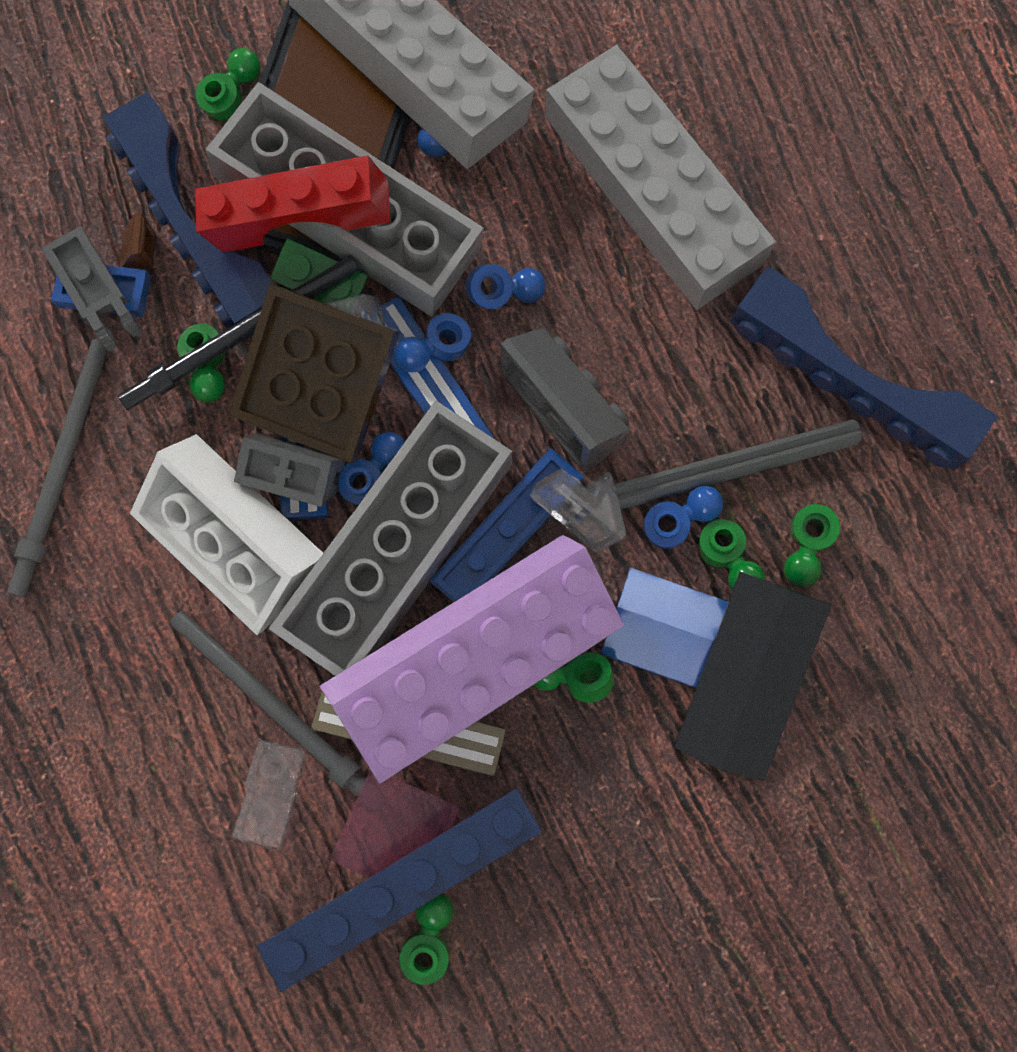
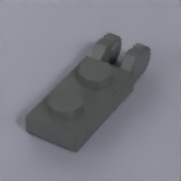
(89, 284)

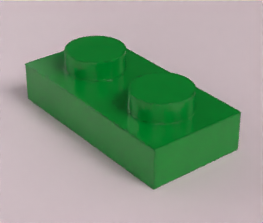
(300, 264)

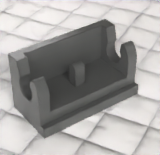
(287, 469)

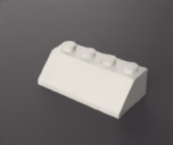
(224, 532)

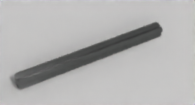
(738, 463)

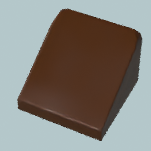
(138, 244)

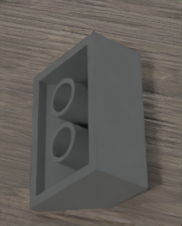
(563, 397)

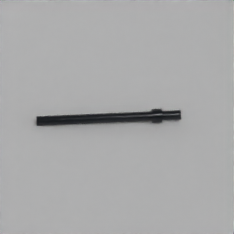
(164, 378)

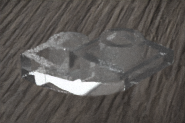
(269, 795)

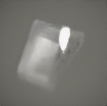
(586, 510)

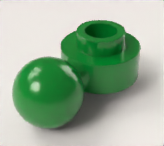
(242, 67)
(206, 382)
(728, 556)
(803, 566)
(578, 672)
(432, 917)

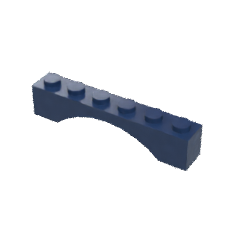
(154, 150)
(939, 422)
(398, 890)

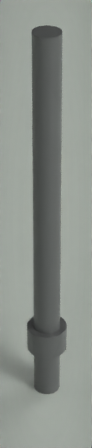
(31, 549)
(342, 770)

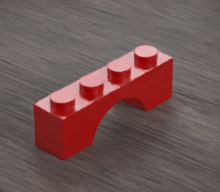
(336, 193)

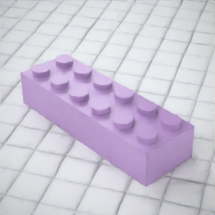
(472, 656)

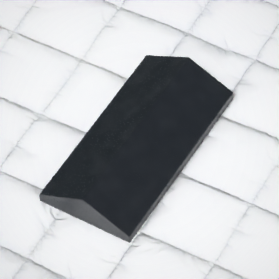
(752, 676)

